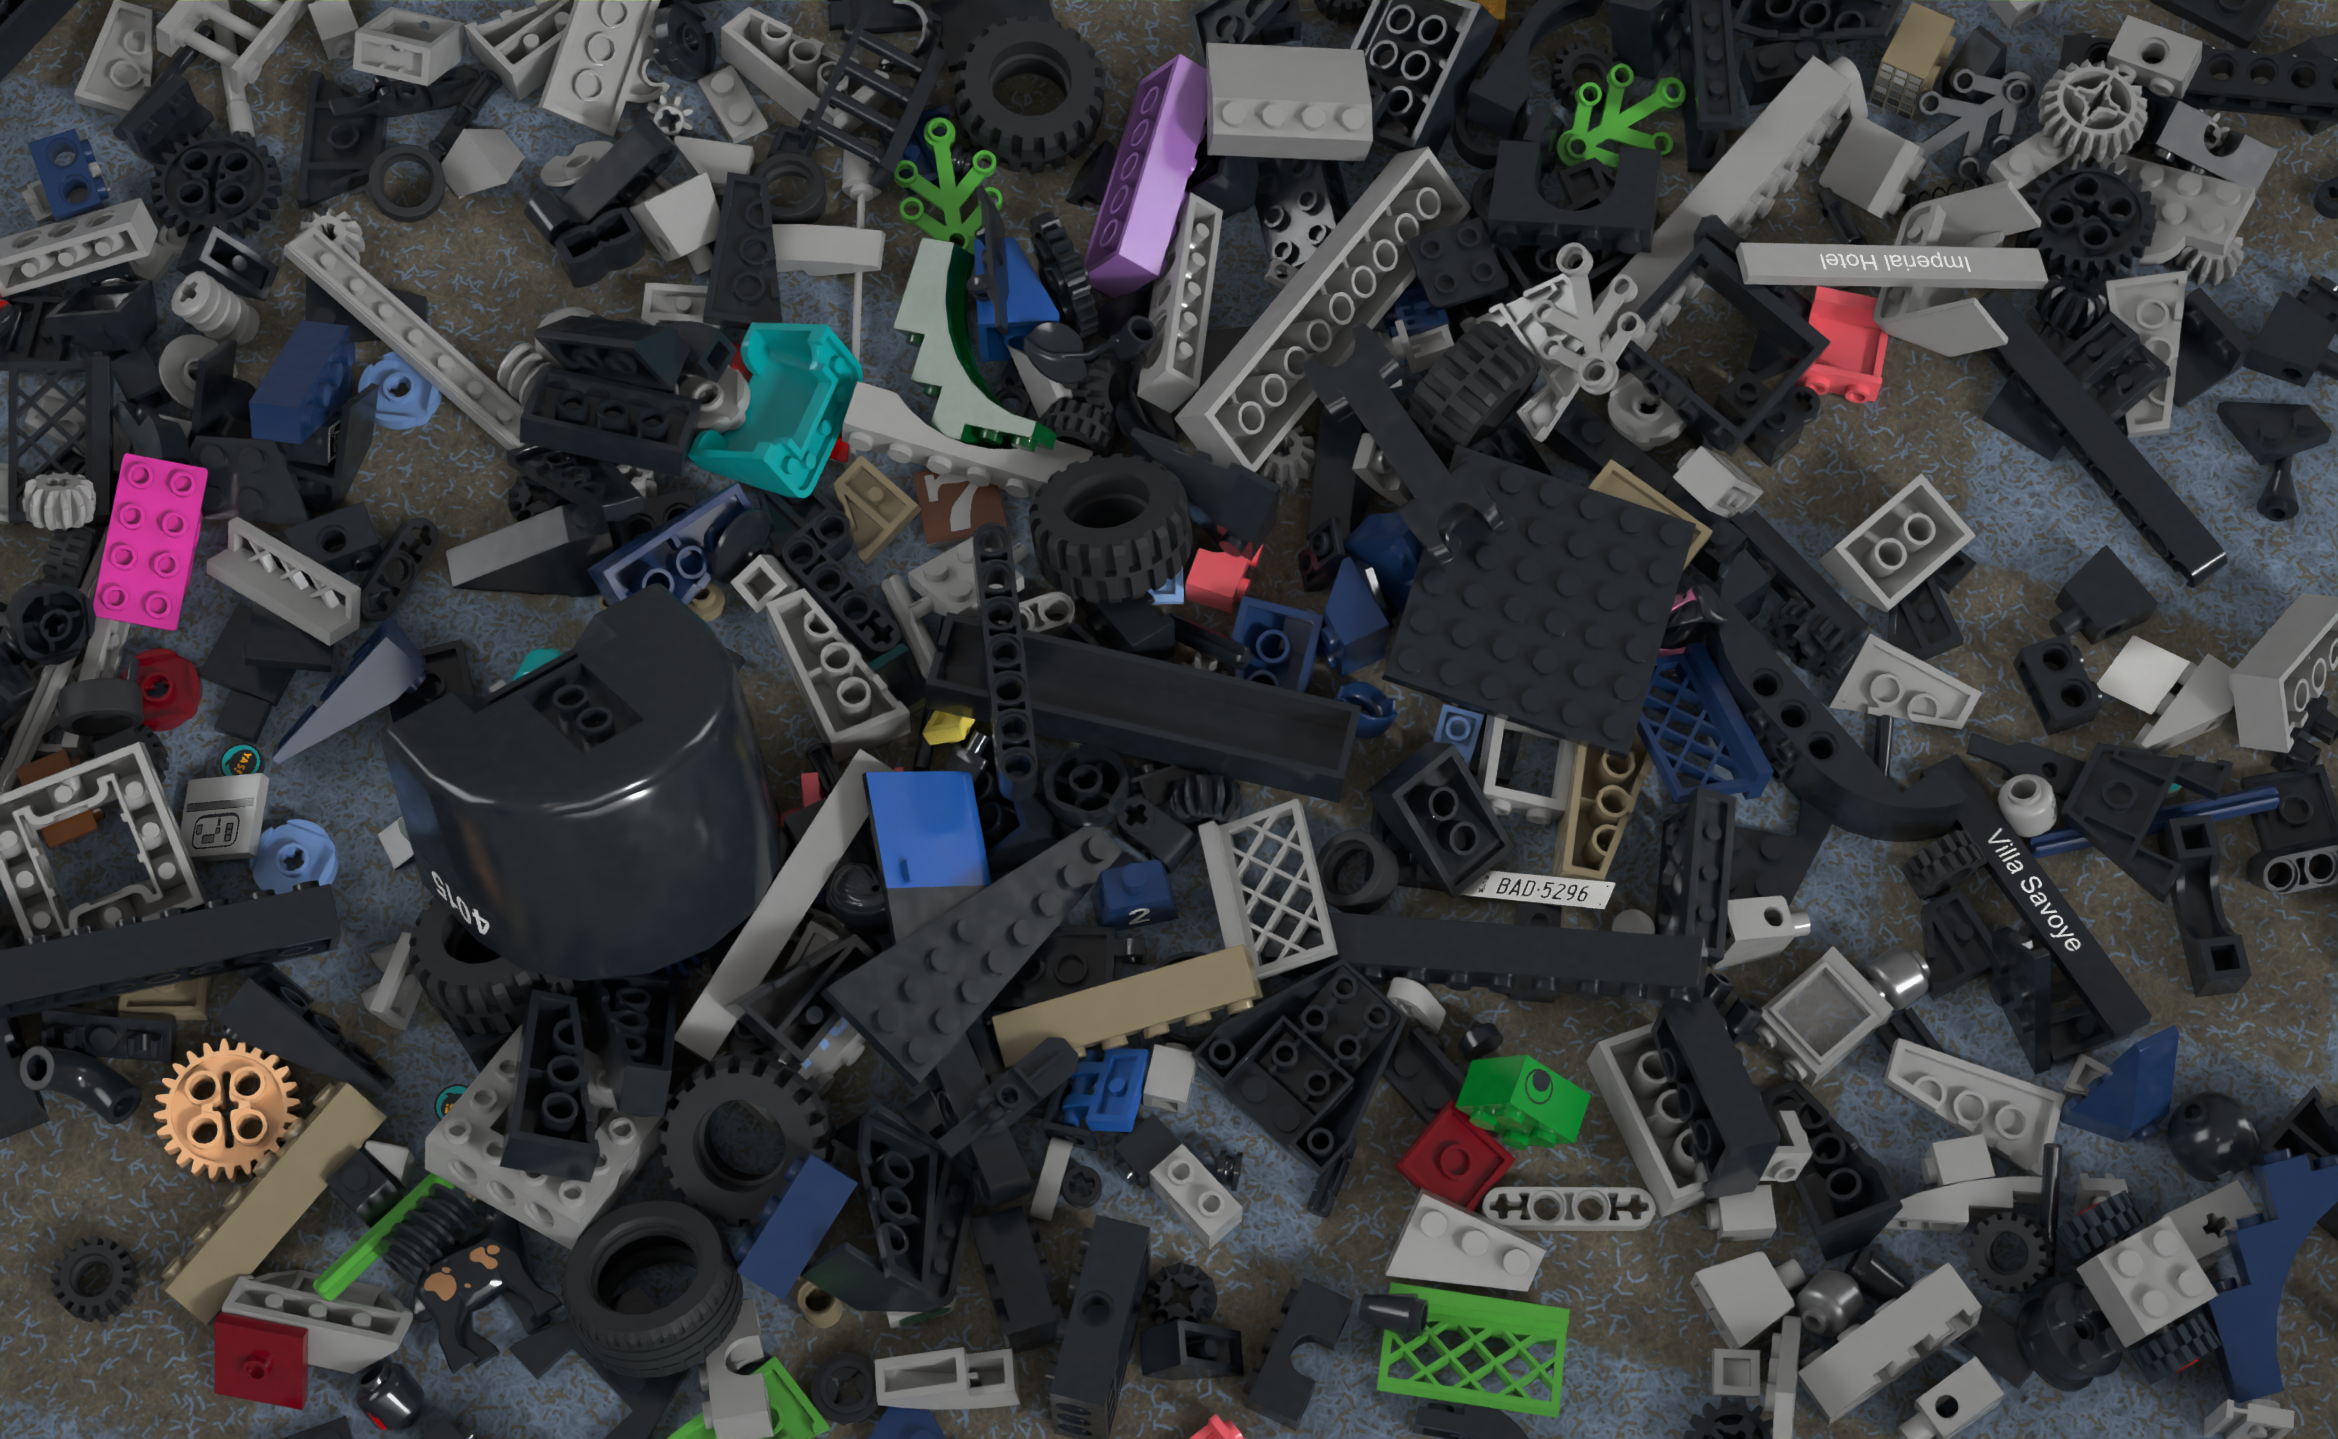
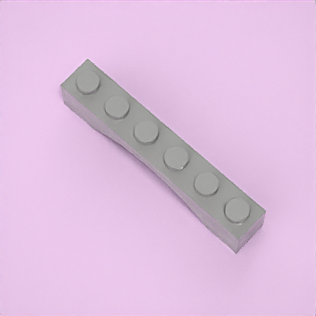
(884, 424)

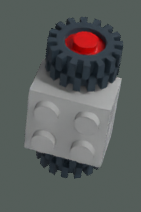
(2143, 1284)

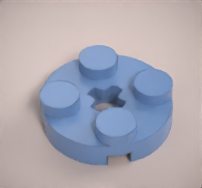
(403, 411)
(286, 841)

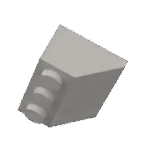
(1898, 546)

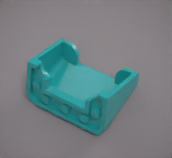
(794, 410)

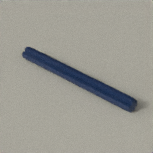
(2225, 807)

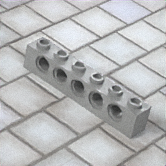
(1182, 307)

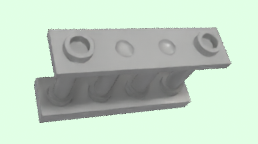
(180, 22)

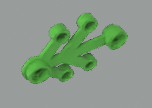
(1614, 125)
(948, 197)

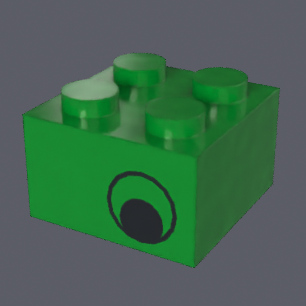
(1522, 1102)

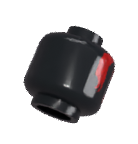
(389, 1396)

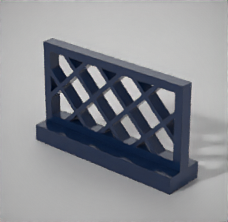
(1718, 719)

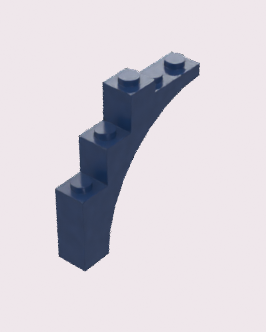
(2263, 1253)

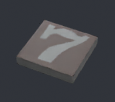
(955, 507)

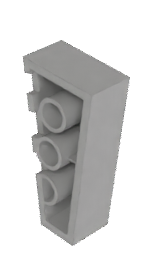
(791, 67)
(2284, 672)
(834, 679)
(1889, 1343)

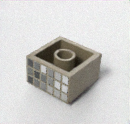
(1913, 60)

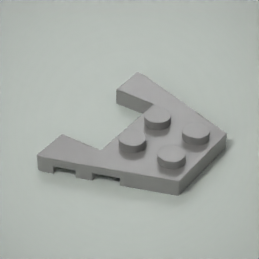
(1549, 403)

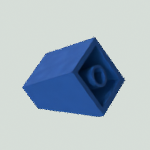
(1026, 305)

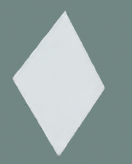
(2142, 674)

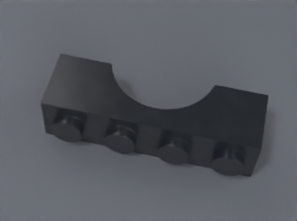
(2211, 947)

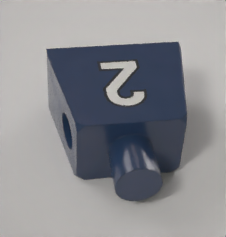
(1134, 896)

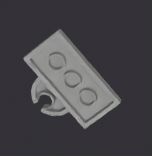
(603, 63)
(2189, 208)

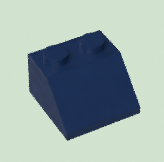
(1353, 624)

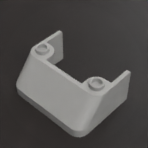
(1936, 315)

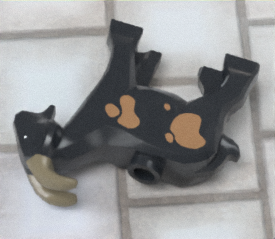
(472, 1278)

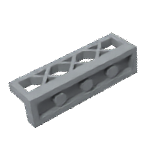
(287, 592)

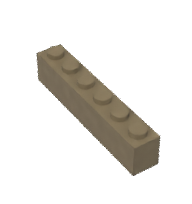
(1134, 1005)
(272, 1201)

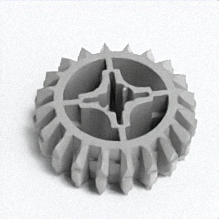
(2109, 128)

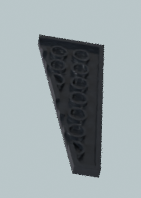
(942, 977)

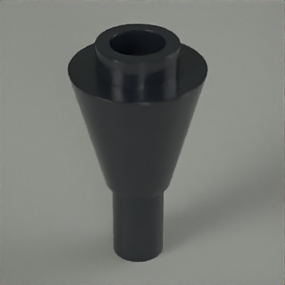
(2279, 496)

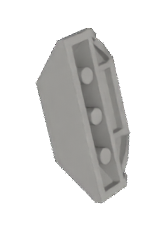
(343, 1333)

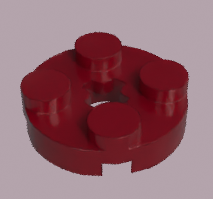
(183, 694)

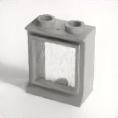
(1821, 1017)

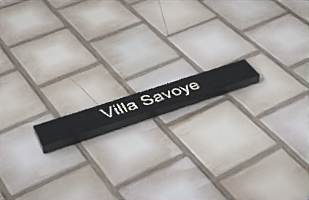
(2046, 909)

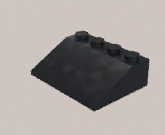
(1425, 61)

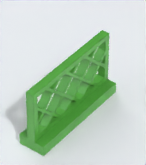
(1477, 1320)

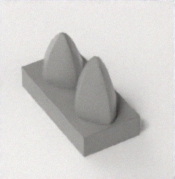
(399, 989)

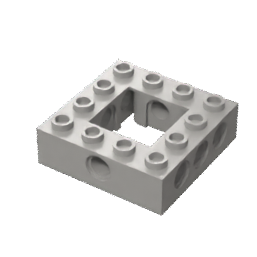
(28, 873)
(470, 1140)

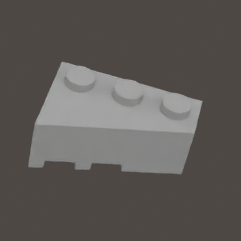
(521, 44)
(1462, 1247)

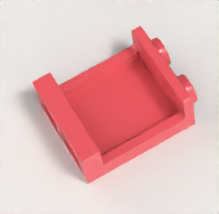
(1856, 350)

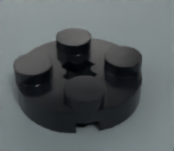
(683, 41)

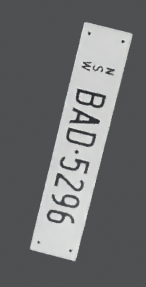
(1542, 889)

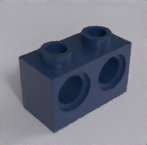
(62, 180)

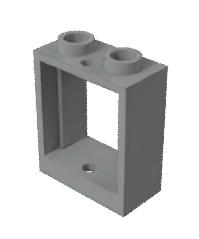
(421, 53)
(1504, 800)

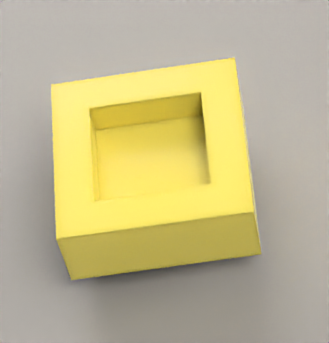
(946, 728)

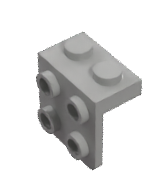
(1872, 167)

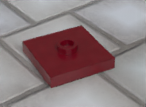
(1454, 1159)
(261, 1360)

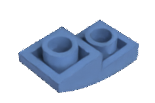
(1459, 728)

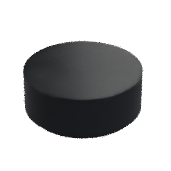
(1480, 1041)

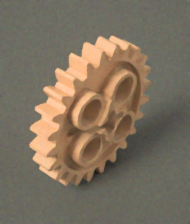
(188, 1115)

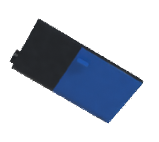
(925, 844)

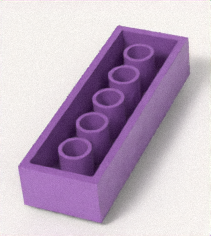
(1149, 179)

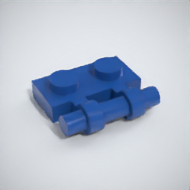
(1116, 1094)

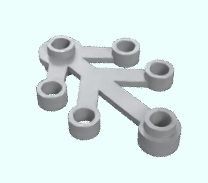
(1589, 325)

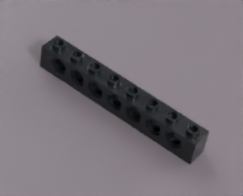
(2239, 91)

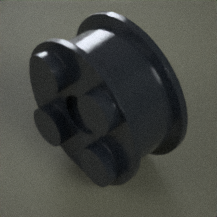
(2068, 1338)

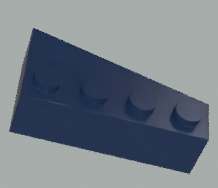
(304, 383)

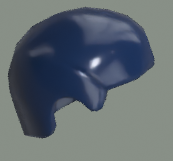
(1374, 702)

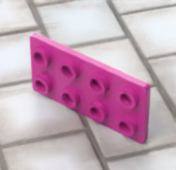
(150, 542)

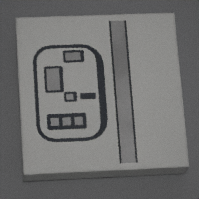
(224, 817)

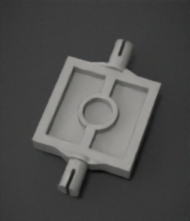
(949, 582)

